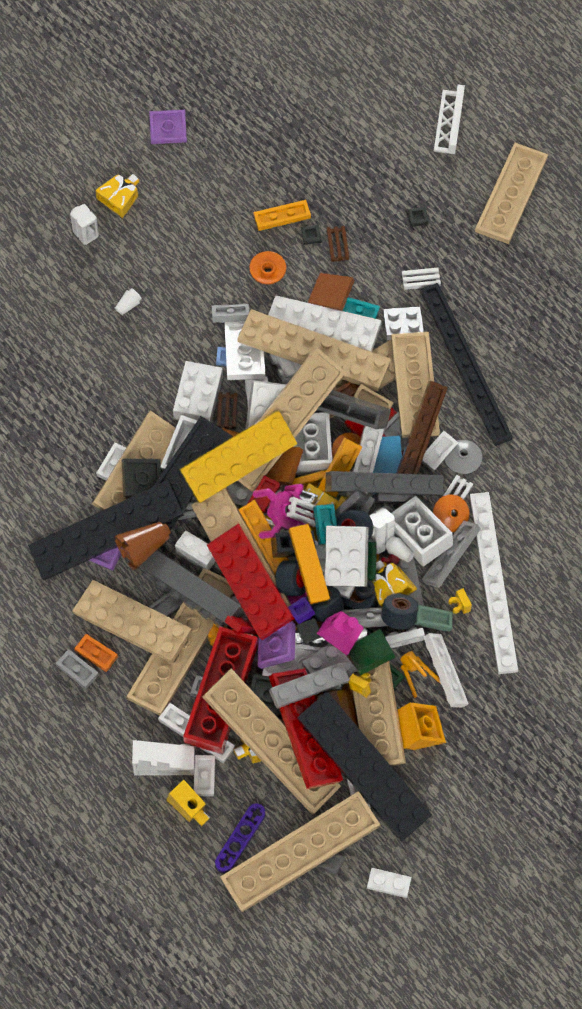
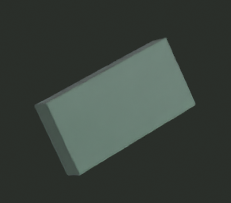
(434, 618)

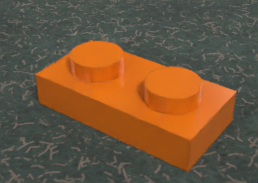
(96, 652)

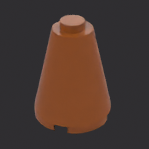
(142, 543)

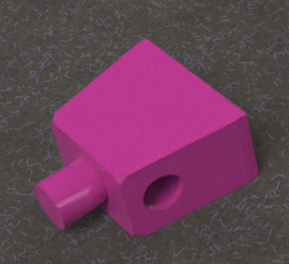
(341, 631)

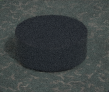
(365, 592)

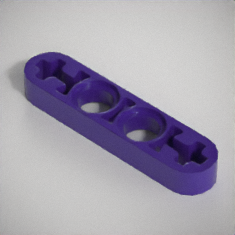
(238, 837)

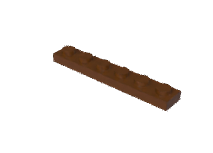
(422, 428)

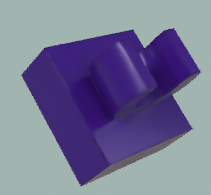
(302, 610)

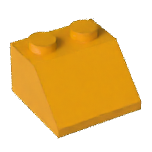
(420, 726)

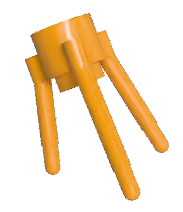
(413, 663)

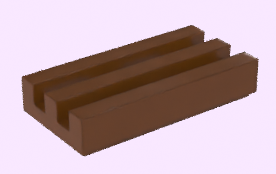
(335, 231)
(228, 396)

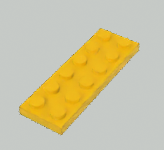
(238, 456)

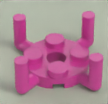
(277, 508)

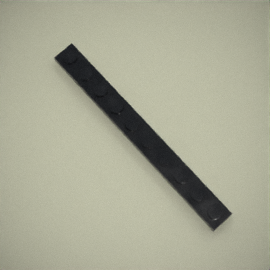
(466, 364)

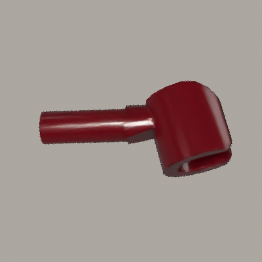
(391, 559)

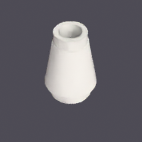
(128, 301)
(399, 549)

